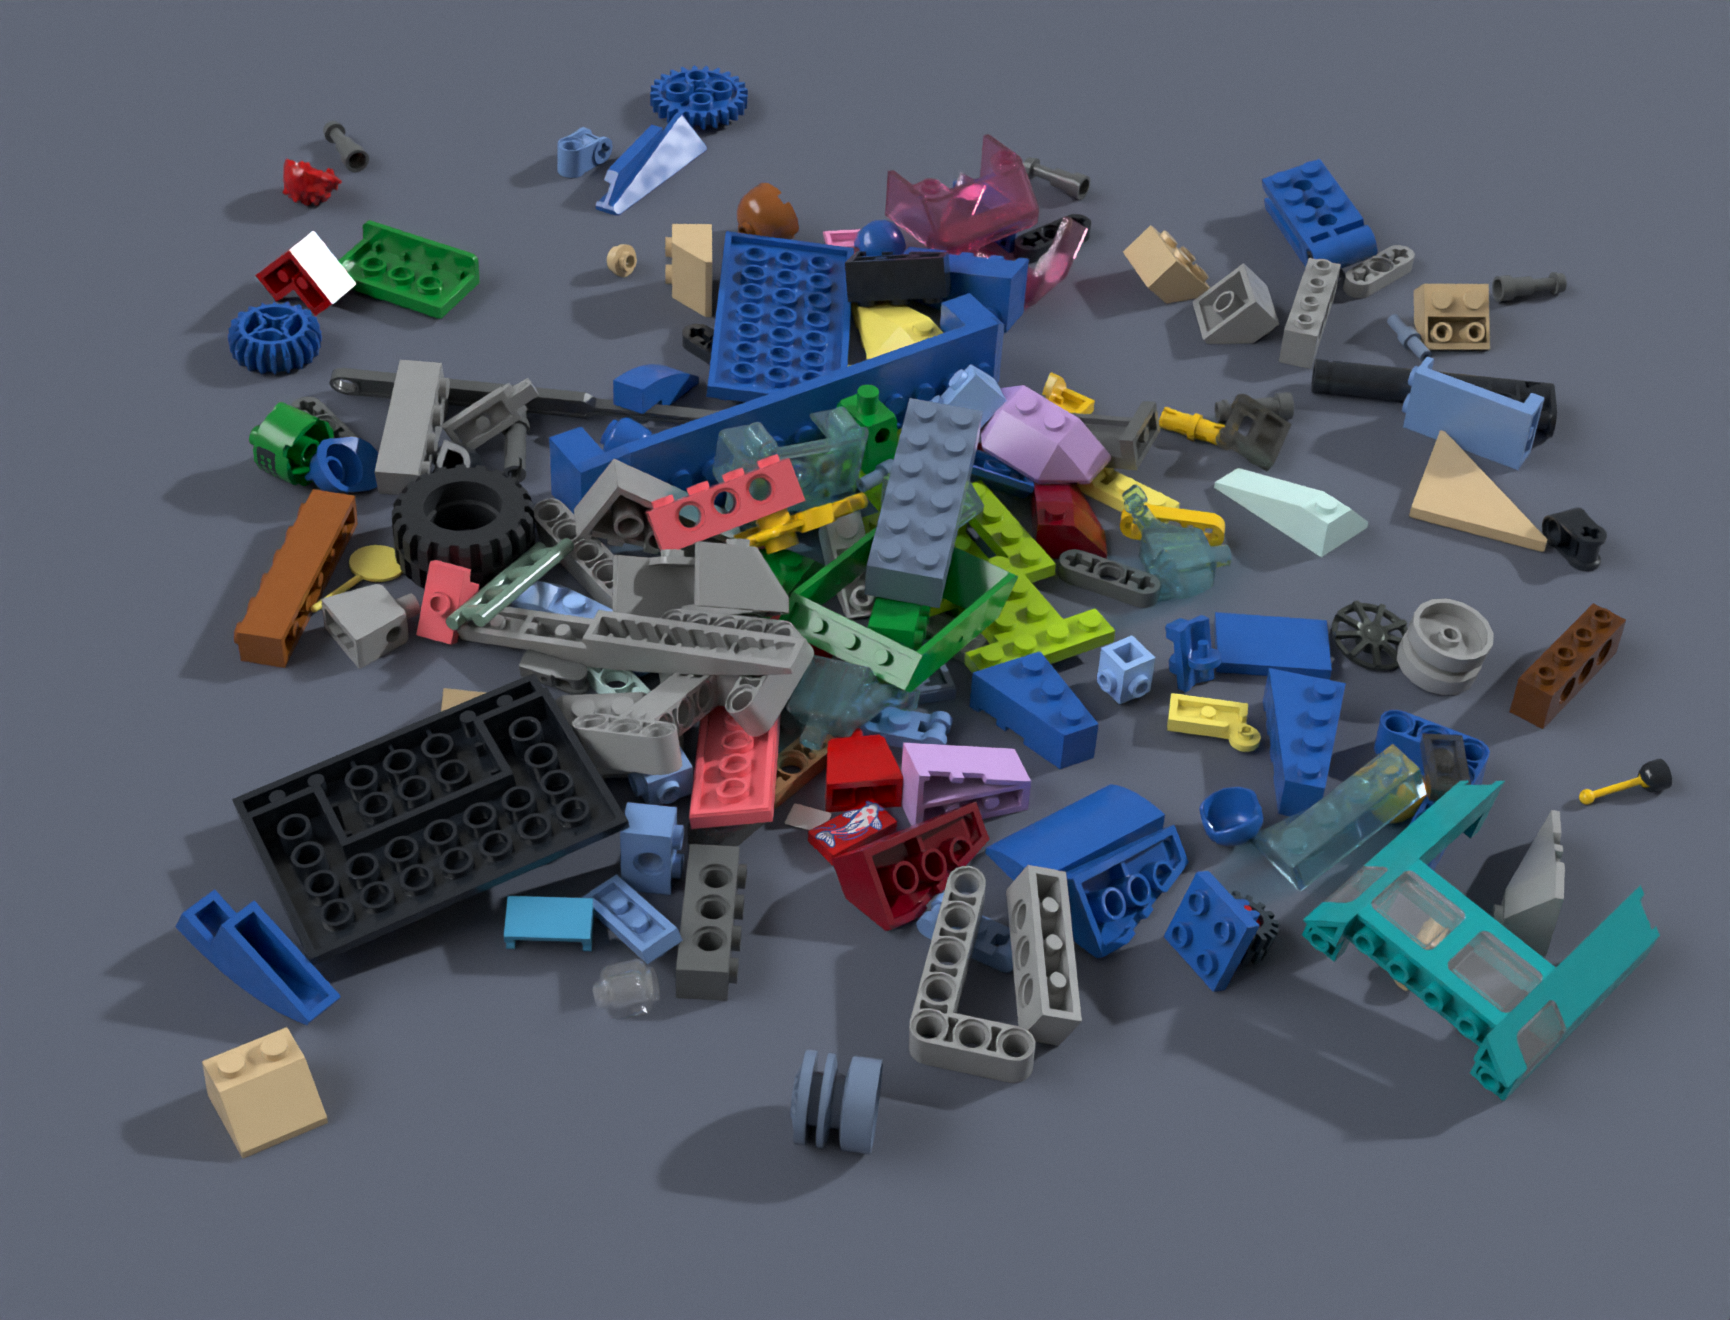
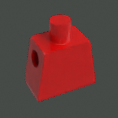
(861, 770)

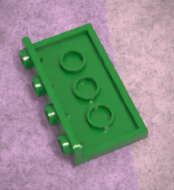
(410, 270)

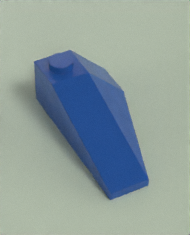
(1120, 888)

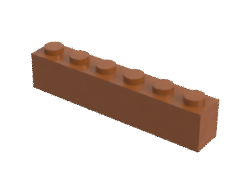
(296, 579)

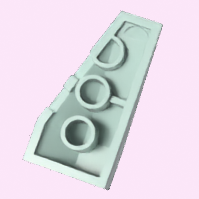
(1296, 510)

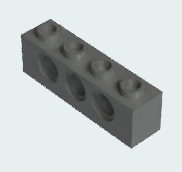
(708, 922)

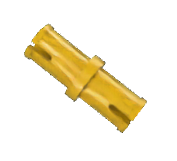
(1189, 425)

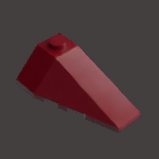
(1065, 521)

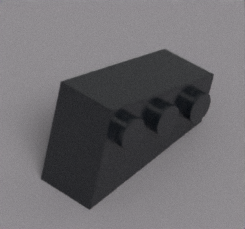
(897, 277)

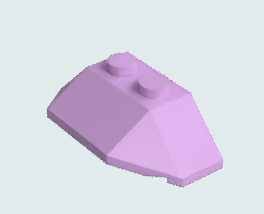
(1042, 440)

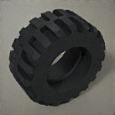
(462, 499)

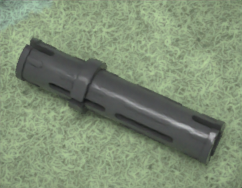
(515, 448)

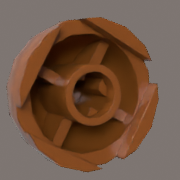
(764, 214)

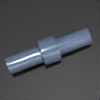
(1408, 337)
(874, 478)

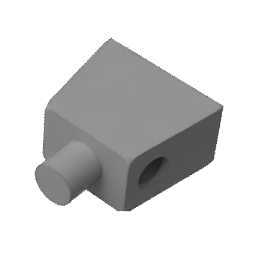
(368, 621)

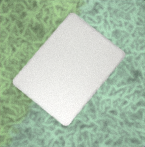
(806, 817)

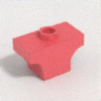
(444, 593)

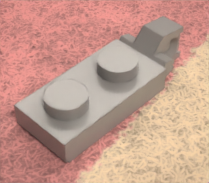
(490, 414)

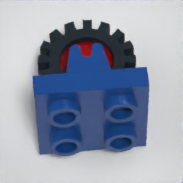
(1219, 930)

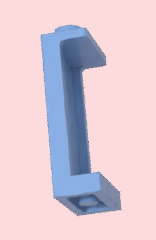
(1471, 415)

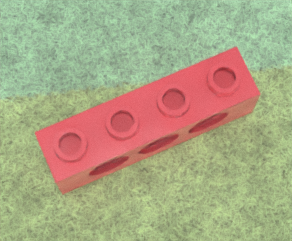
(782, 493)

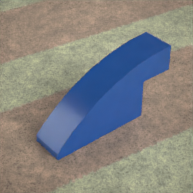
(257, 957)

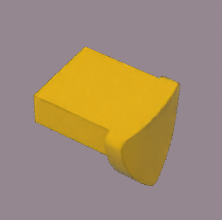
(1069, 400)

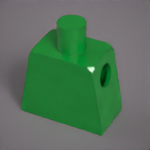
(880, 423)

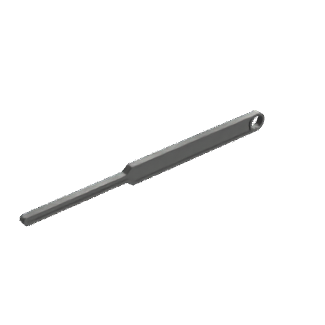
(549, 401)

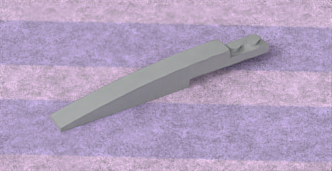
(641, 643)

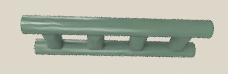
(509, 584)

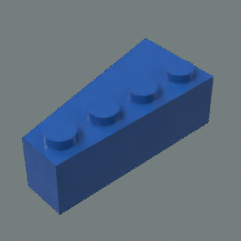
(991, 280)
(1302, 734)

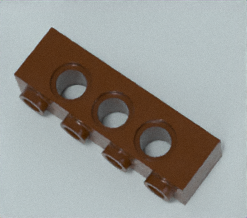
(1567, 666)

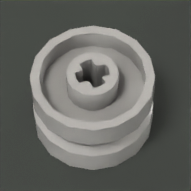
(1444, 646)

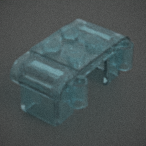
(823, 467)

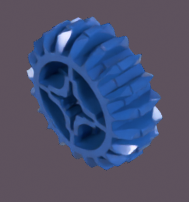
(274, 337)

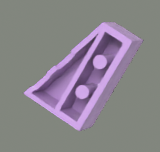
(952, 776)

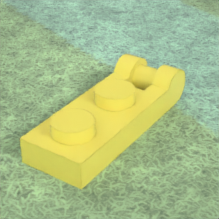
(1110, 486)

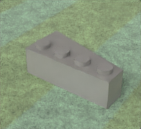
(412, 425)
(618, 508)

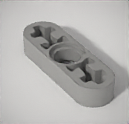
(1368, 270)

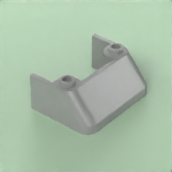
(717, 580)

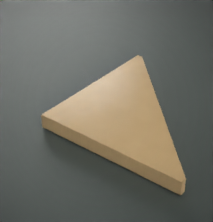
(1466, 499)

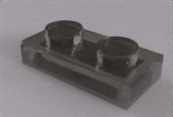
(1443, 763)

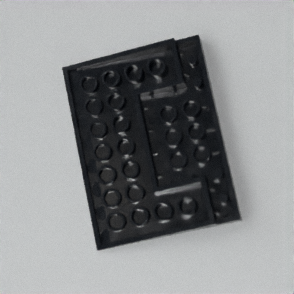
(427, 817)

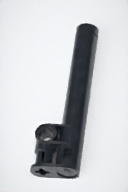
(1392, 384)

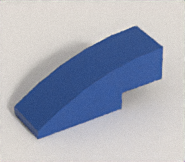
(651, 385)

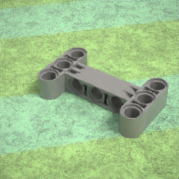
(648, 732)

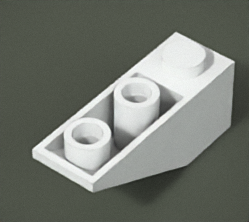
(836, 539)

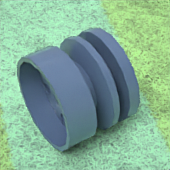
(837, 1101)

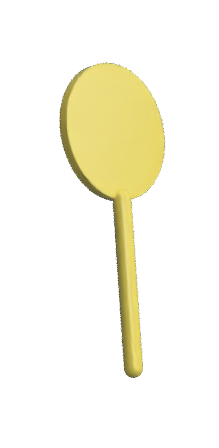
(369, 563)

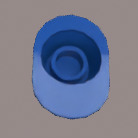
(344, 465)

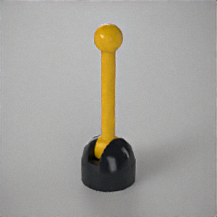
(1652, 776)

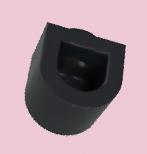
(455, 454)

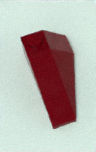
(905, 870)

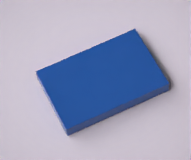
(1263, 642)

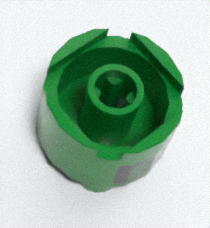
(288, 442)

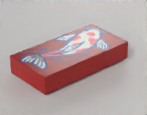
(852, 829)

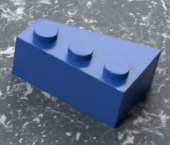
(1037, 706)

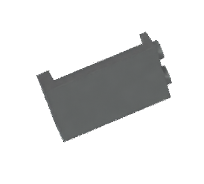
(1125, 437)

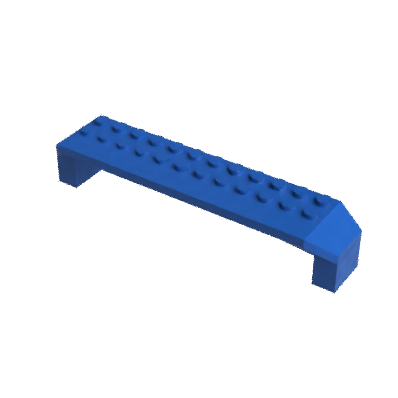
(687, 452)

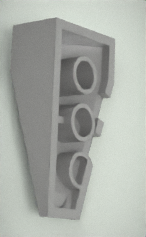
(1536, 889)

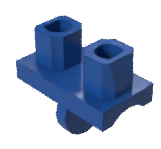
(1193, 654)

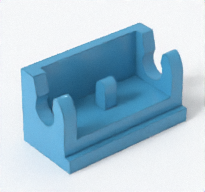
(549, 920)

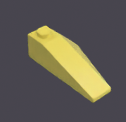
(890, 327)

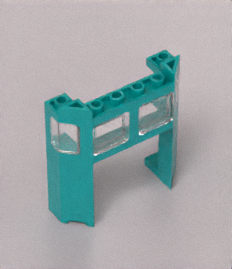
(1463, 957)

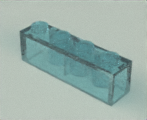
(1342, 820)

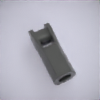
(555, 672)

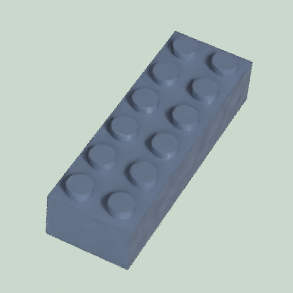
(923, 503)

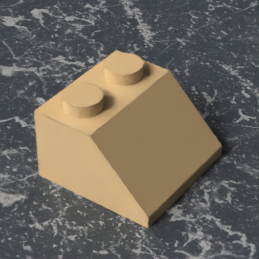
(691, 266)
(264, 1092)

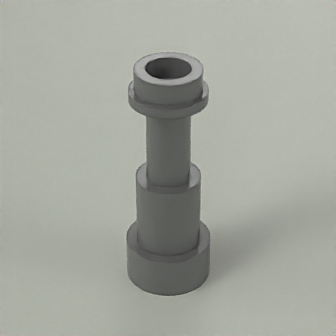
(352, 154)
(1074, 184)
(1506, 287)
(1281, 404)

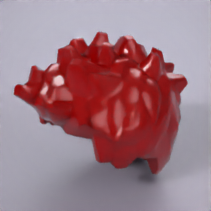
(307, 183)

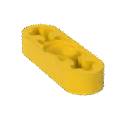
(1183, 517)

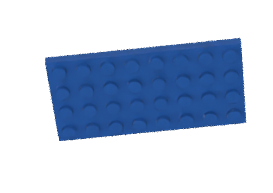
(778, 315)

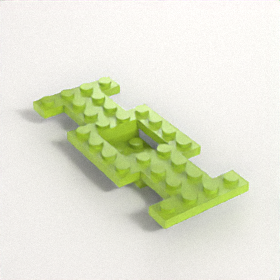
(1027, 618)

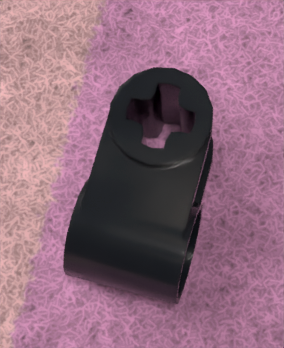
(1575, 537)

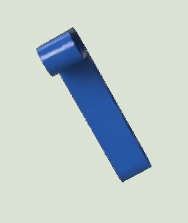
(1406, 732)

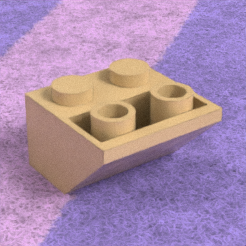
(1165, 267)
(1453, 316)

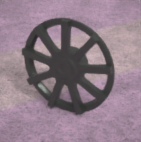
(1370, 635)

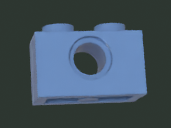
(651, 848)

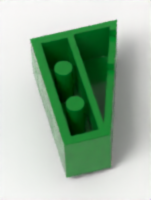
(900, 622)

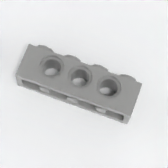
(1309, 313)
(1043, 954)

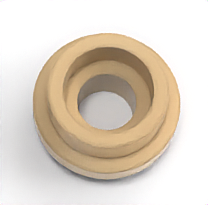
(622, 260)

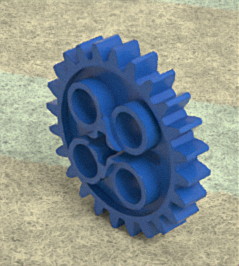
(699, 96)

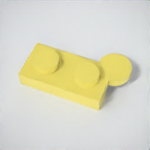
(1213, 719)

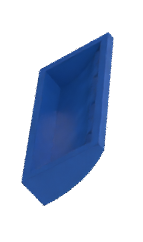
(1079, 832)

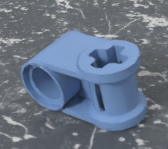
(581, 153)

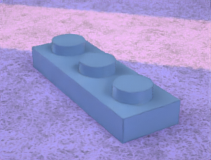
(633, 919)

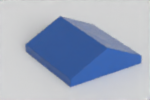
(1000, 476)

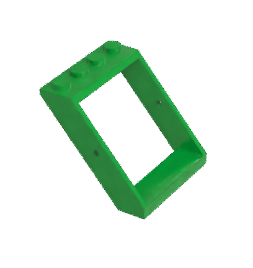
(969, 584)

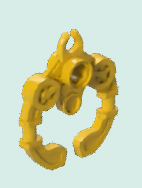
(779, 528)

